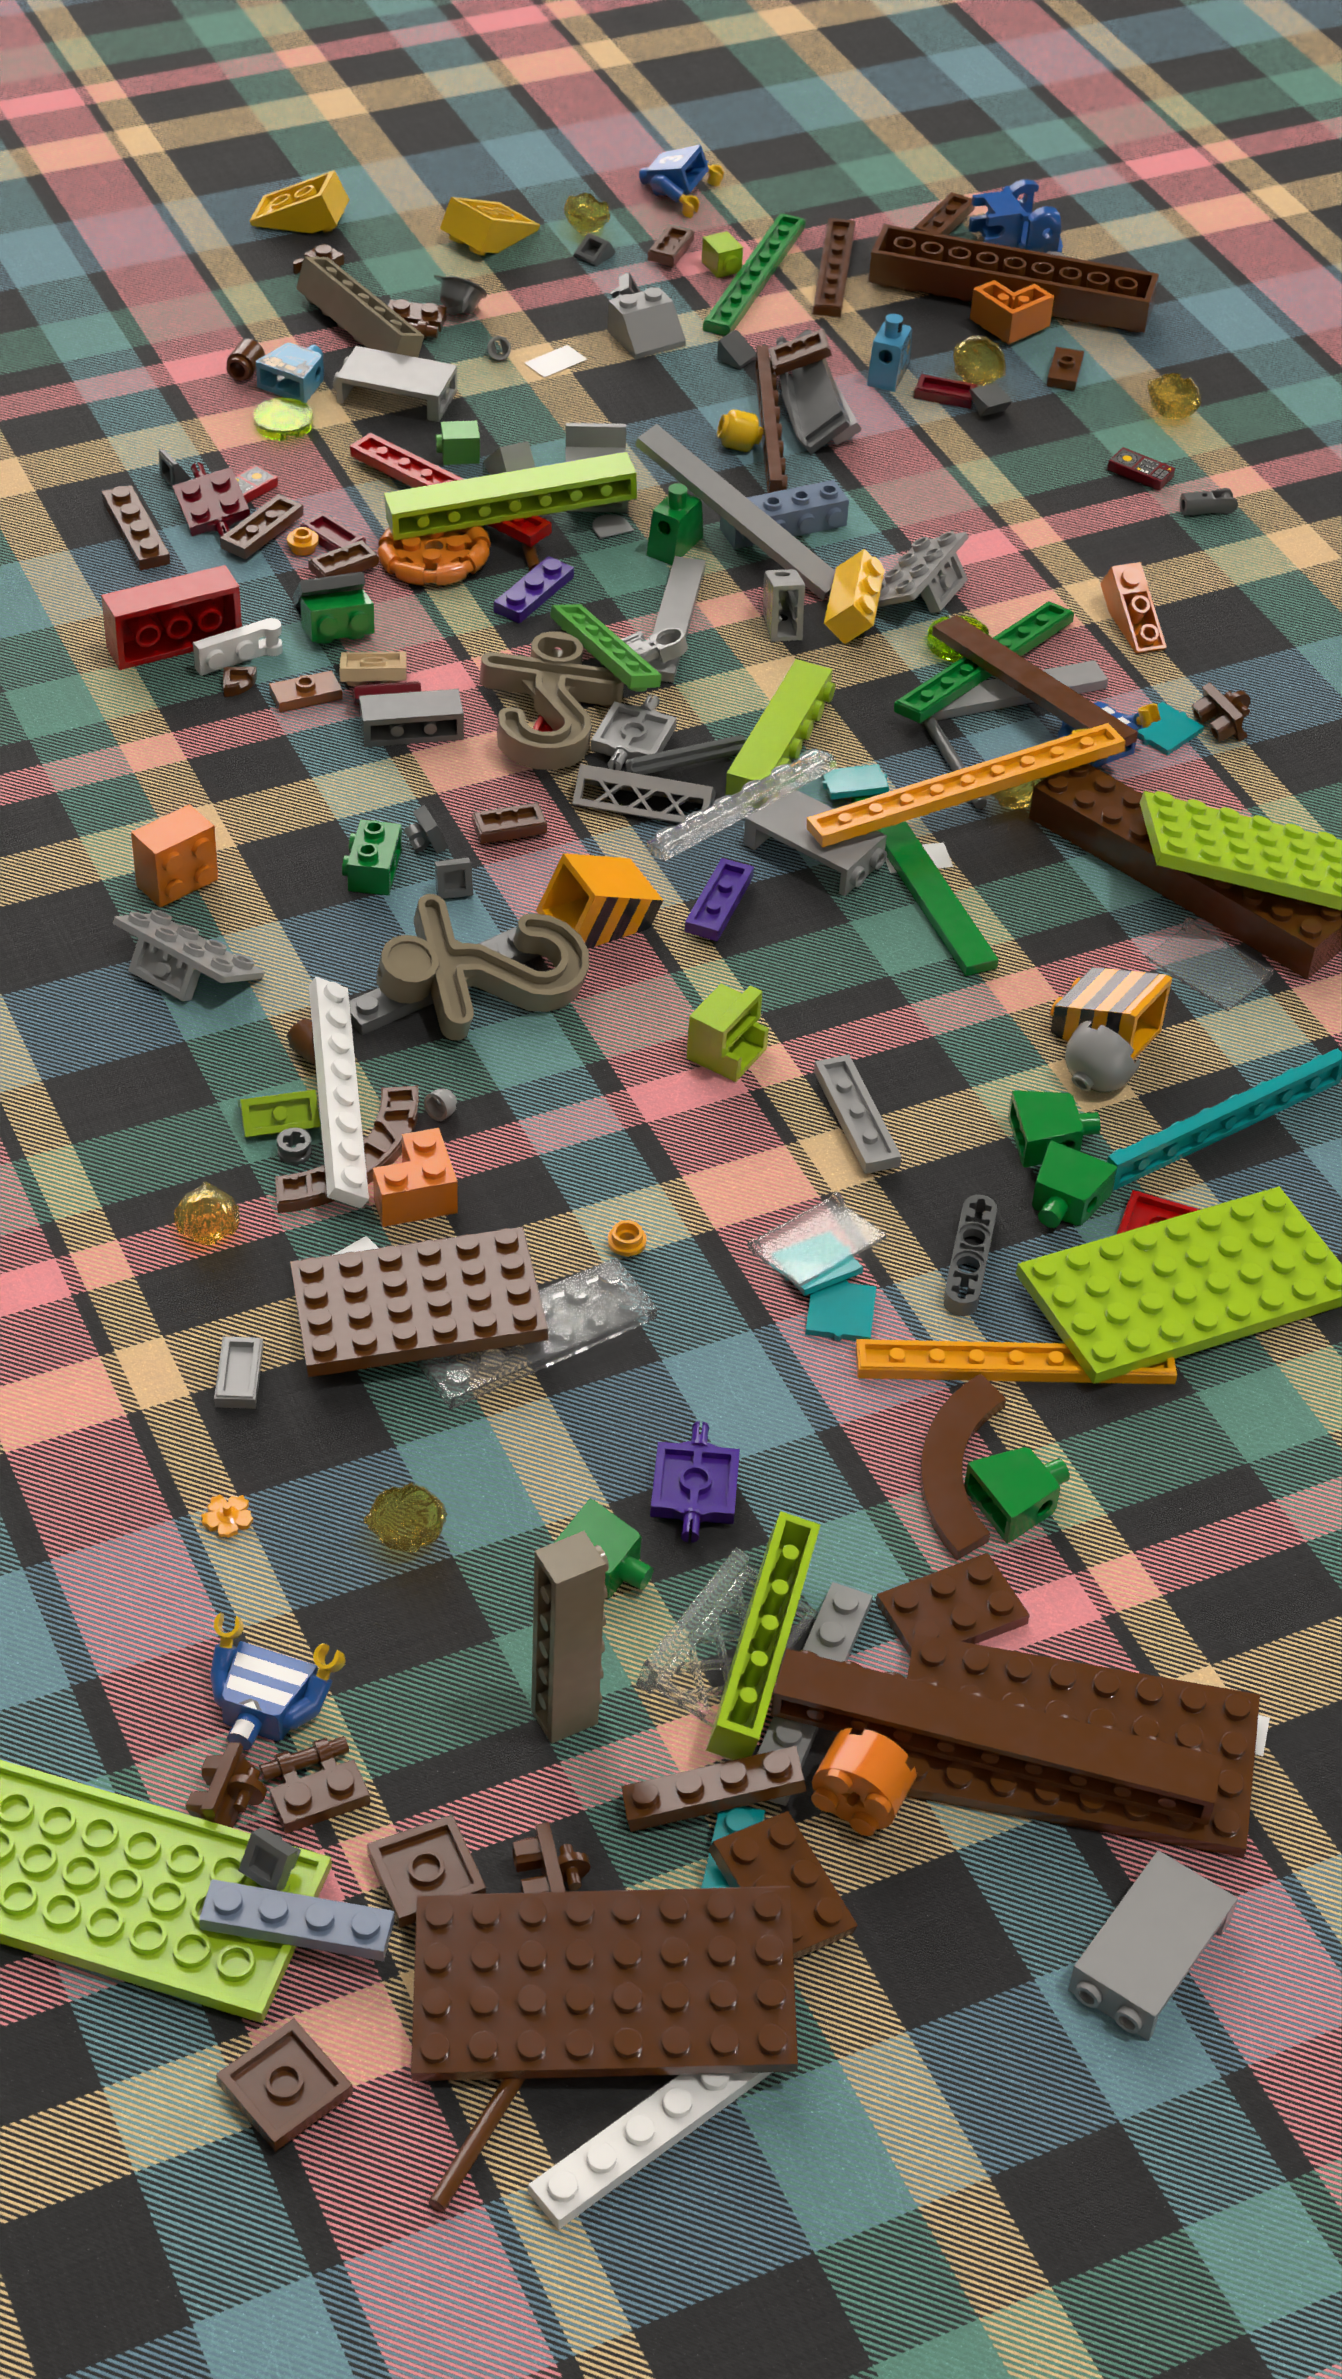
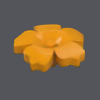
(227, 1516)

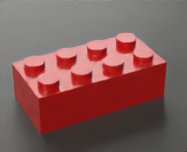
(169, 615)

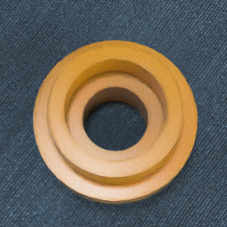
(302, 541)
(627, 1238)

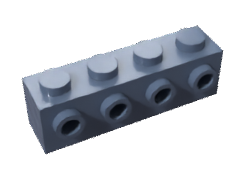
(797, 510)

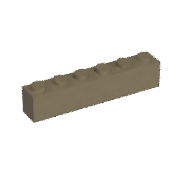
(356, 308)
(568, 1635)

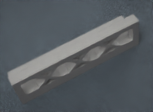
(640, 785)

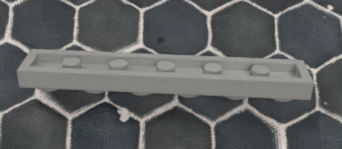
(830, 1638)

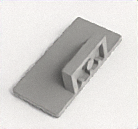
(927, 569)
(175, 955)

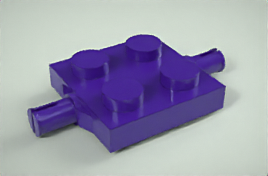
(695, 1482)

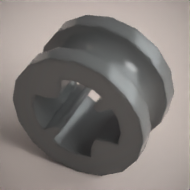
(291, 1137)

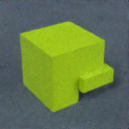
(726, 1031)

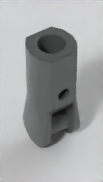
(1207, 502)

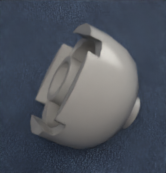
(1099, 1059)

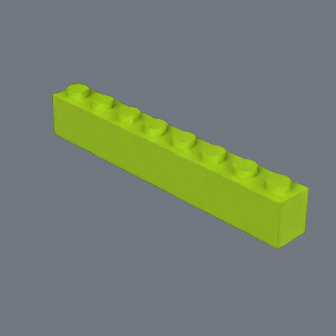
(510, 495)

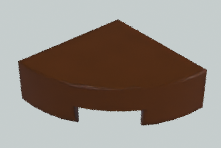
(238, 680)

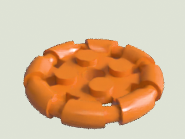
(458, 555)

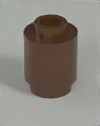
(242, 361)

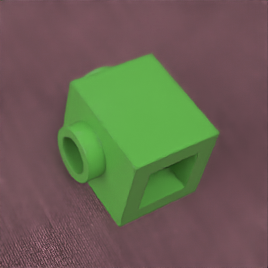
(459, 442)

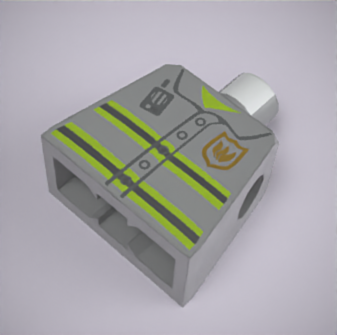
(783, 595)

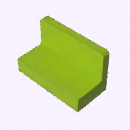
(279, 1112)

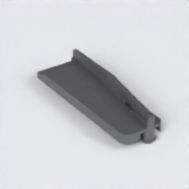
(813, 402)

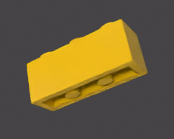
(854, 596)

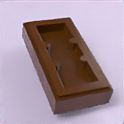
(671, 245)
(800, 352)
(1065, 368)
(344, 560)
(509, 823)

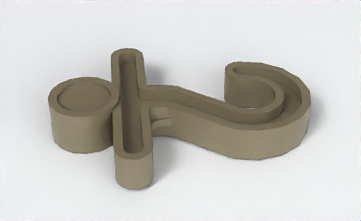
(556, 684)
(446, 967)

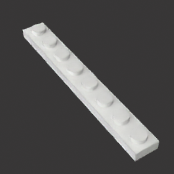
(338, 1093)

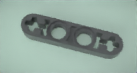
(970, 1254)

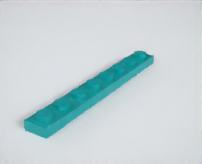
(1226, 1118)

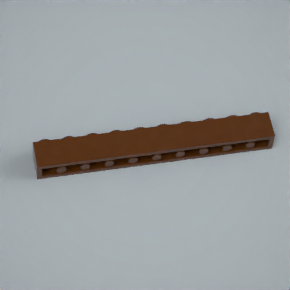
(999, 1736)

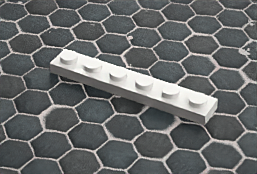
(635, 2142)

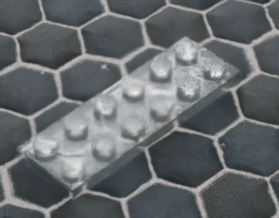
(578, 1316)

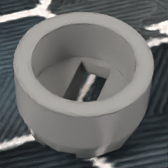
(505, 347)
(440, 1104)

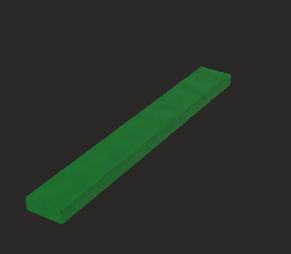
(754, 275)
(966, 675)
(936, 899)

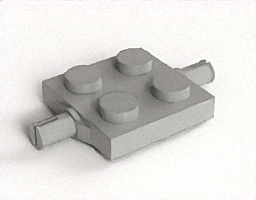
(633, 731)

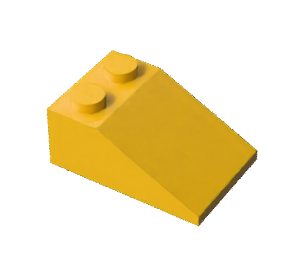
(303, 206)
(485, 225)

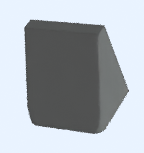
(594, 250)
(735, 350)
(990, 399)
(171, 470)

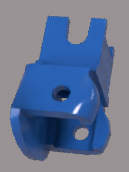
(1012, 221)

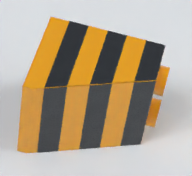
(600, 897)
(1122, 1000)

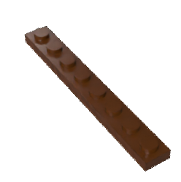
(770, 421)

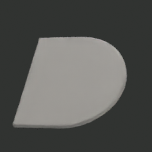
(610, 525)

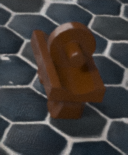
(1226, 708)
(231, 1789)
(541, 1854)

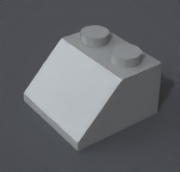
(645, 323)

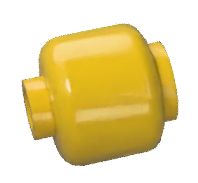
(739, 430)

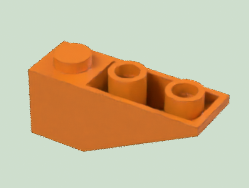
(1132, 607)

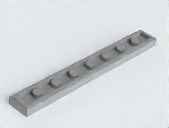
(736, 509)

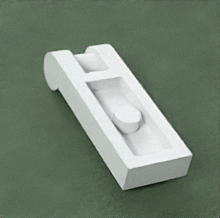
(238, 646)

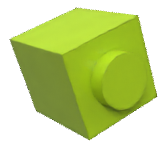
(722, 254)

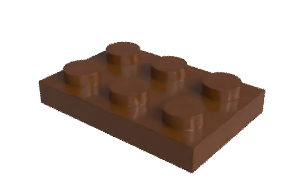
(955, 1604)
(780, 1856)

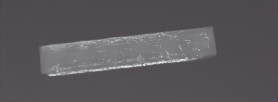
(735, 807)

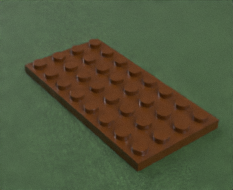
(1136, 1703)
(604, 1984)

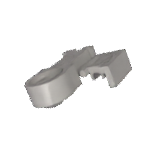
(658, 644)

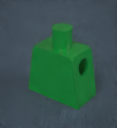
(675, 525)
(1046, 1117)
(1071, 1186)
(1015, 1489)
(618, 1542)

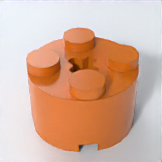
(863, 1780)

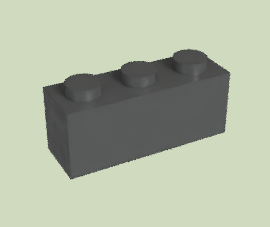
(411, 717)

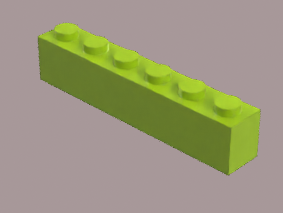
(783, 724)
(763, 1638)

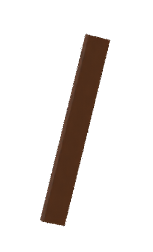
(1026, 677)

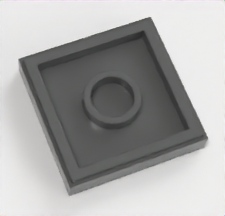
(328, 584)

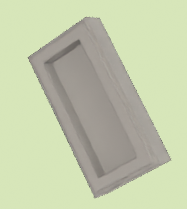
(239, 1372)

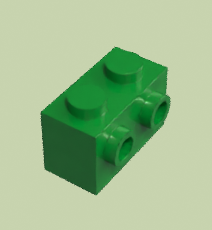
(337, 615)
(373, 857)

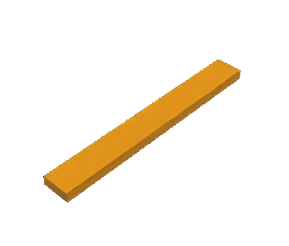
(992, 1359)

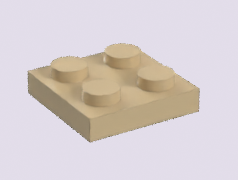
(360, 667)

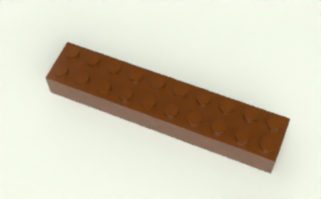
(958, 265)
(1109, 824)

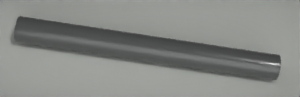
(949, 753)

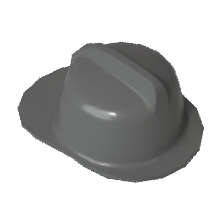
(460, 294)

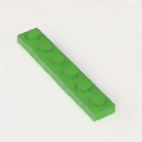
(606, 647)

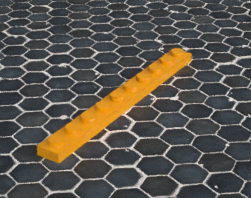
(964, 785)

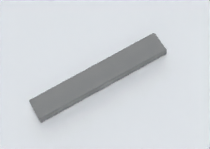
(678, 606)
(996, 694)

